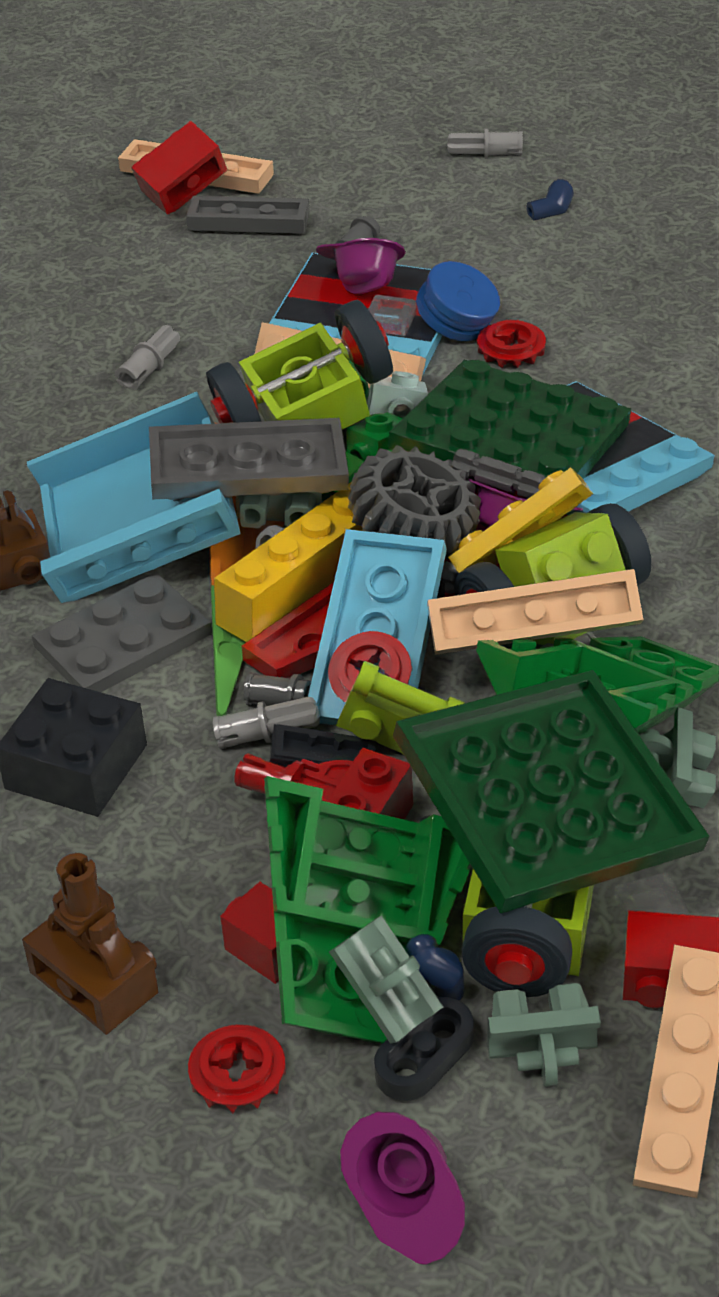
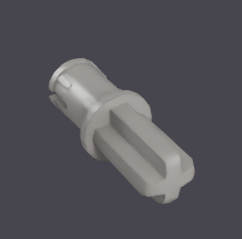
(486, 143)
(147, 357)
(259, 722)

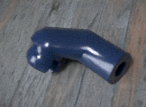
(556, 201)
(438, 966)

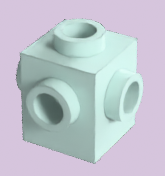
(396, 390)

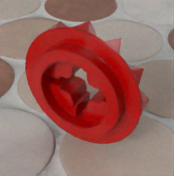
(496, 339)
(368, 647)
(218, 1052)

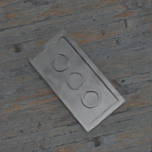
(248, 458)

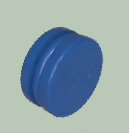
(457, 301)

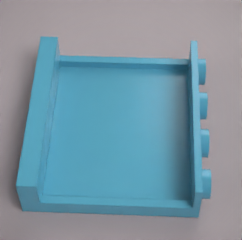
(103, 510)

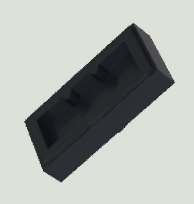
(318, 746)

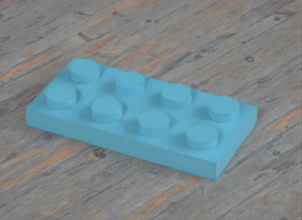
(380, 588)

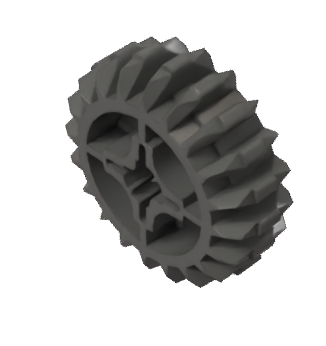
(414, 497)

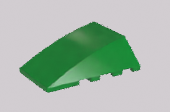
(638, 672)
(333, 877)

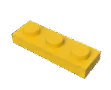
(555, 498)

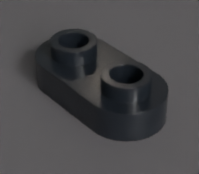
(424, 1052)

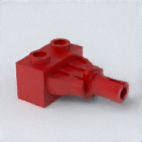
(367, 783)

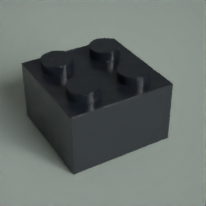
(72, 746)

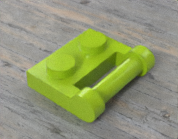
(380, 701)

